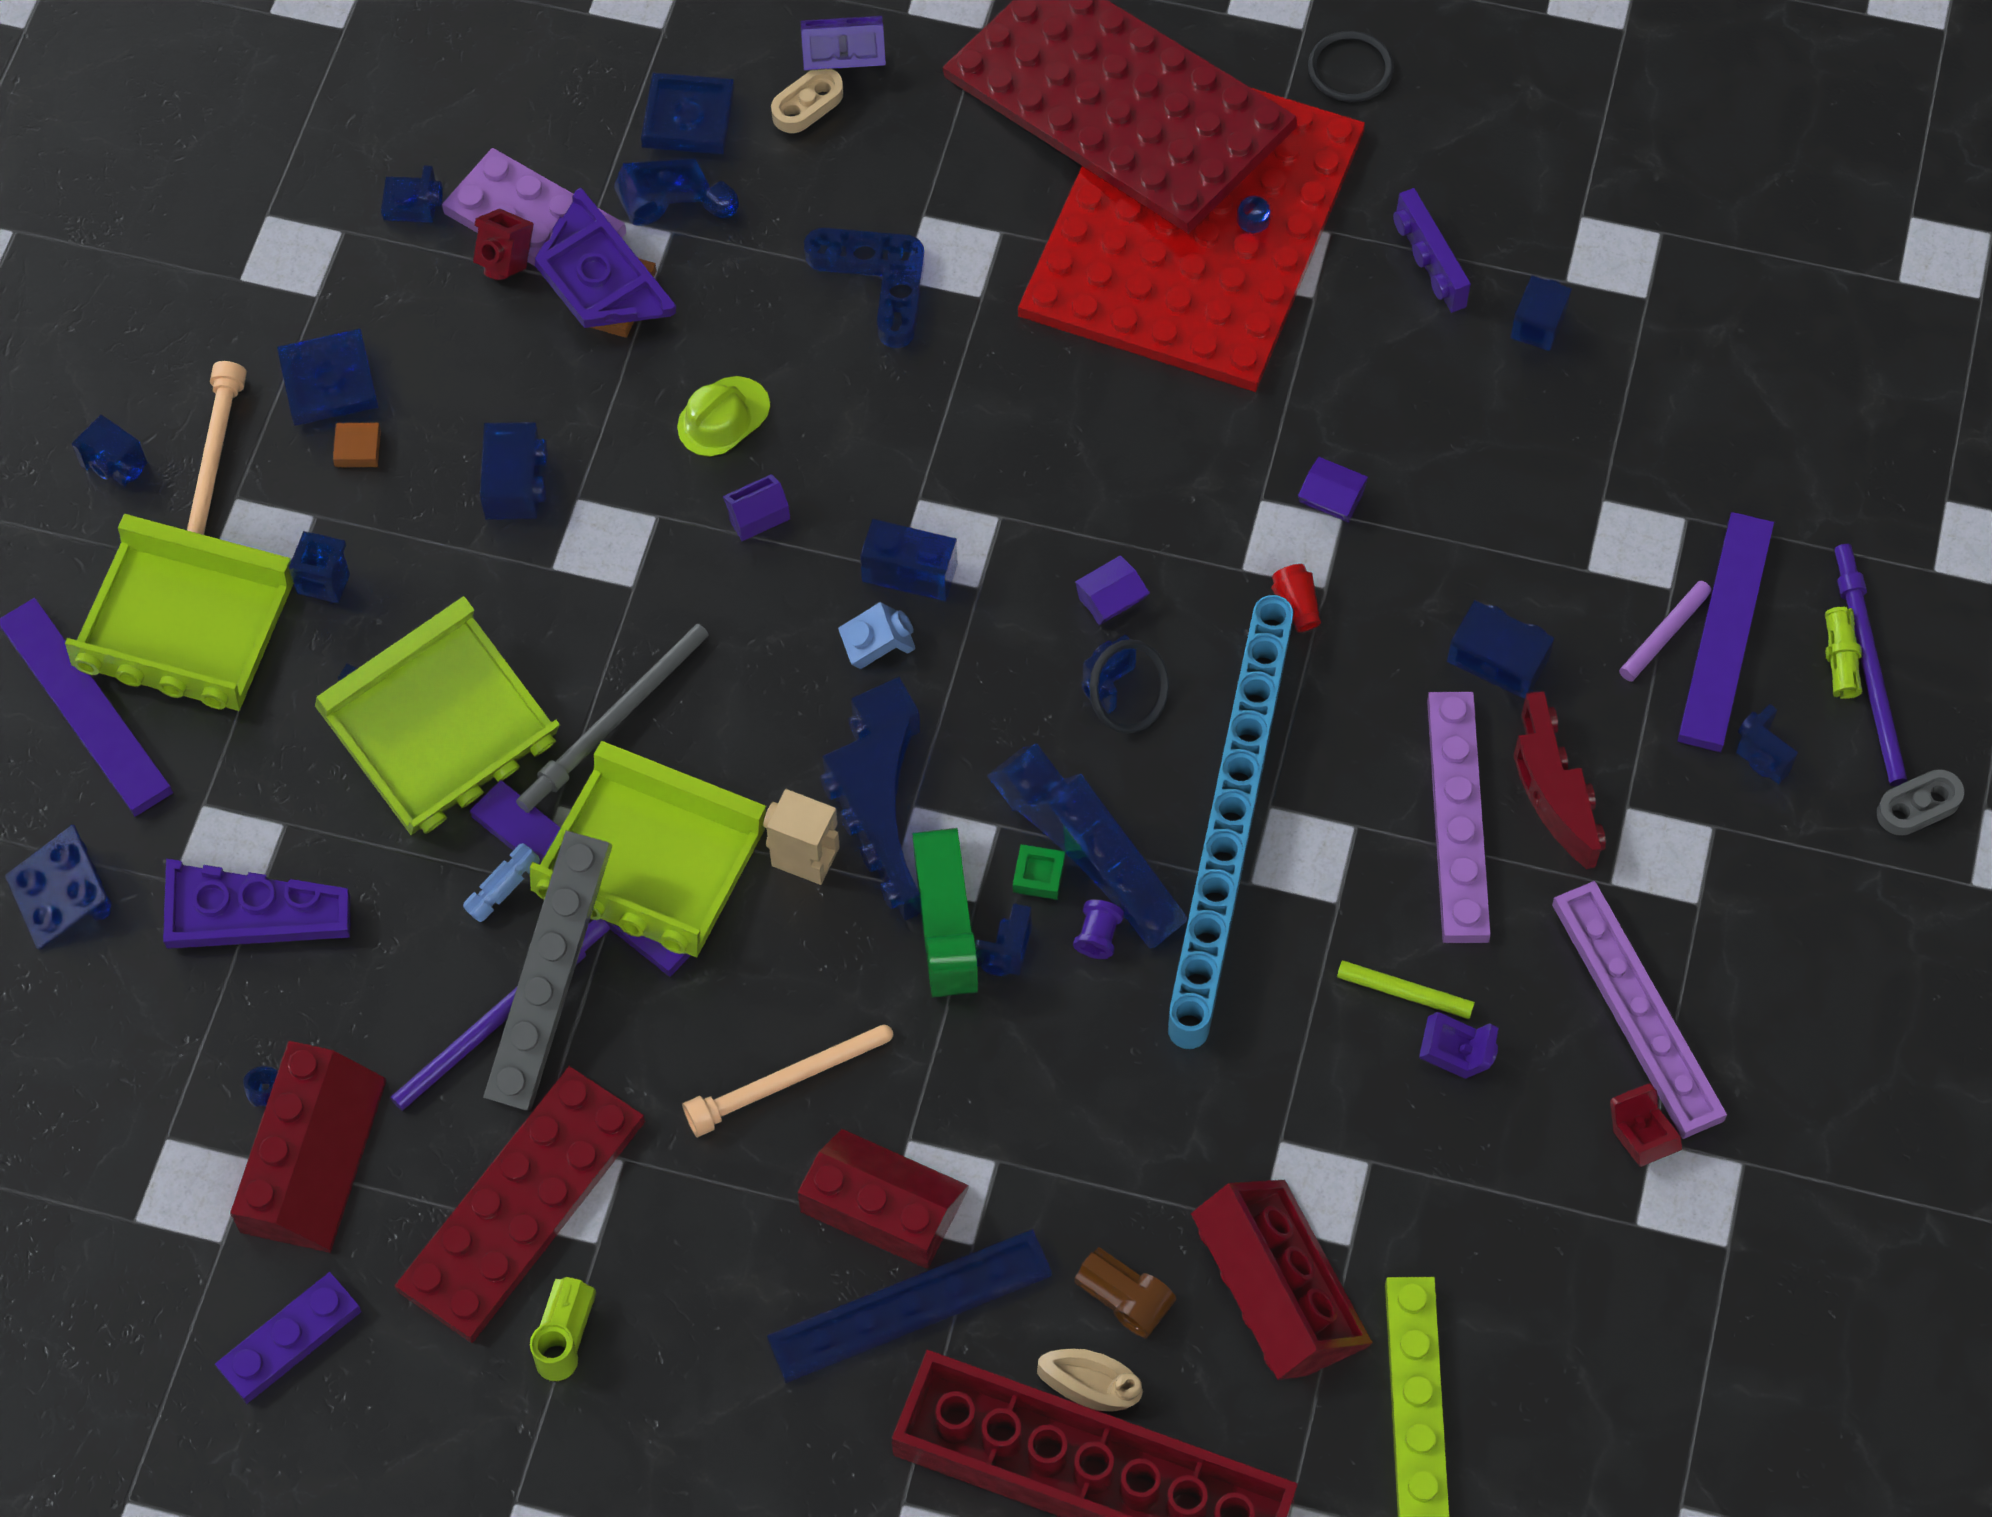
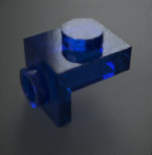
(1115, 668)
(1764, 750)

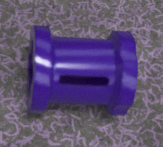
(1098, 929)

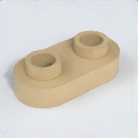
(805, 102)

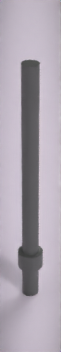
(556, 772)

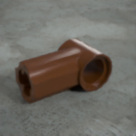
(1136, 1299)

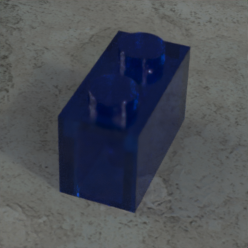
(511, 470)
(909, 559)
(1500, 649)

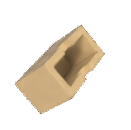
(802, 836)

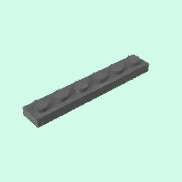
(548, 971)

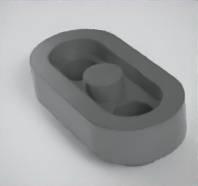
(1917, 804)

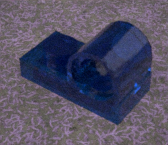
(650, 186)

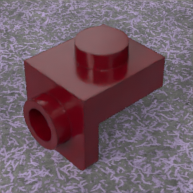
(1643, 1126)

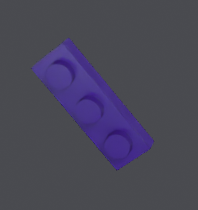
(1431, 250)
(288, 1337)

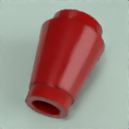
(1298, 589)

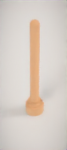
(227, 380)
(705, 1113)

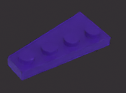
(233, 908)

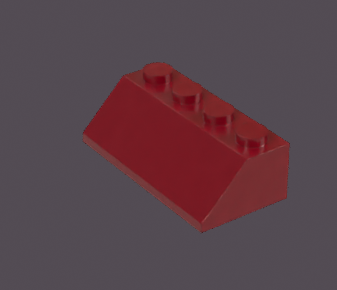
(307, 1148)
(1280, 1277)

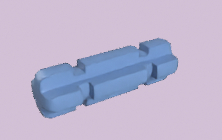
(501, 882)

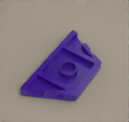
(598, 270)

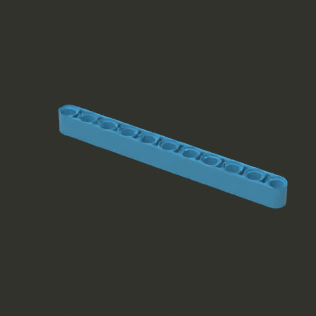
(1227, 835)

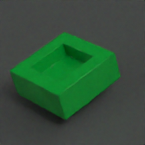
(1038, 872)

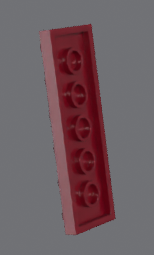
(520, 1204)

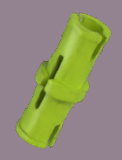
(1843, 652)

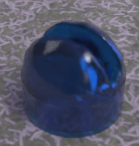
(721, 200)
(1258, 218)
(254, 1082)

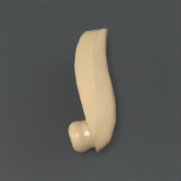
(1090, 1379)

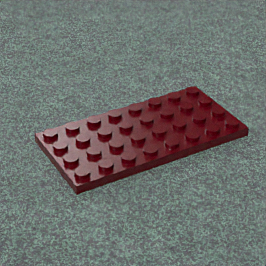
(1122, 102)

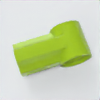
(562, 1326)

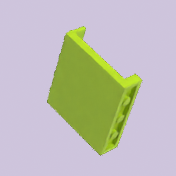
(183, 614)
(436, 718)
(672, 848)

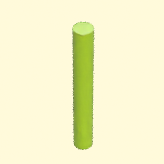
(1405, 989)

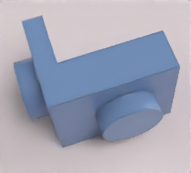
(876, 634)

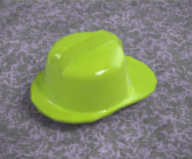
(722, 415)

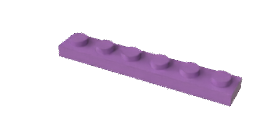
(1458, 818)
(1639, 1010)

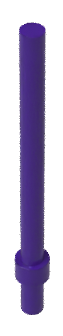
(1852, 589)
(476, 1034)

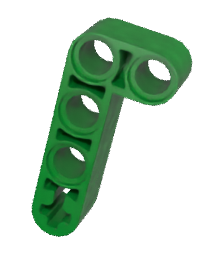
(945, 913)

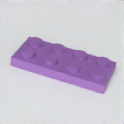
(516, 189)

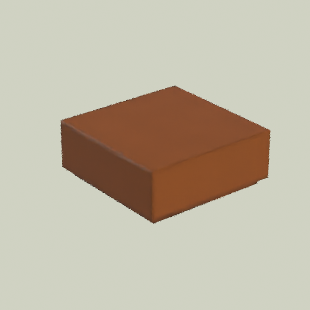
(356, 445)

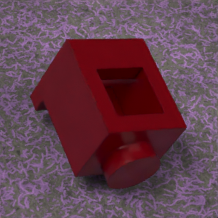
(502, 243)

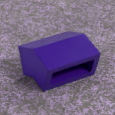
(1332, 489)
(757, 507)
(1111, 589)

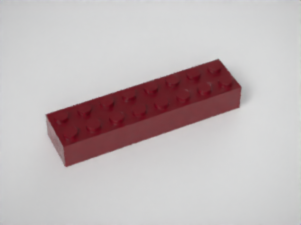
(1069, 1454)

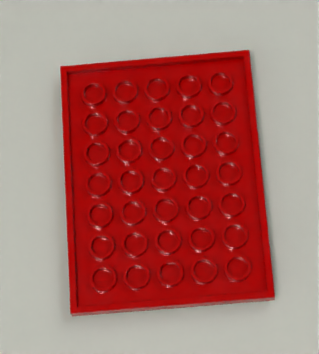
(1202, 296)

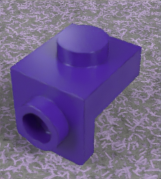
(1458, 1046)

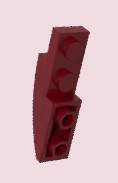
(1554, 791)

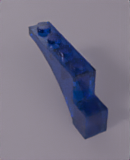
(866, 785)
(1091, 837)

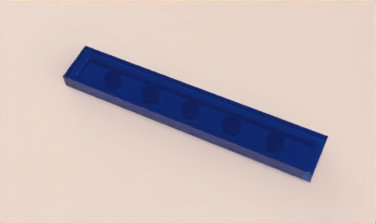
(909, 1306)

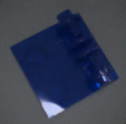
(58, 888)

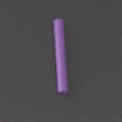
(1665, 631)

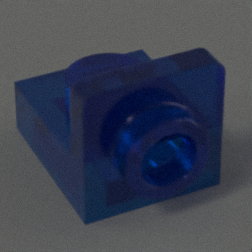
(412, 197)
(1011, 945)

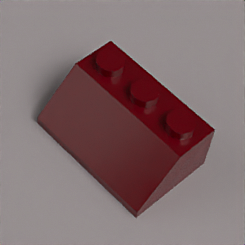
(881, 1197)

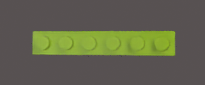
(1416, 1397)

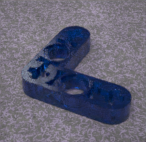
(893, 271)

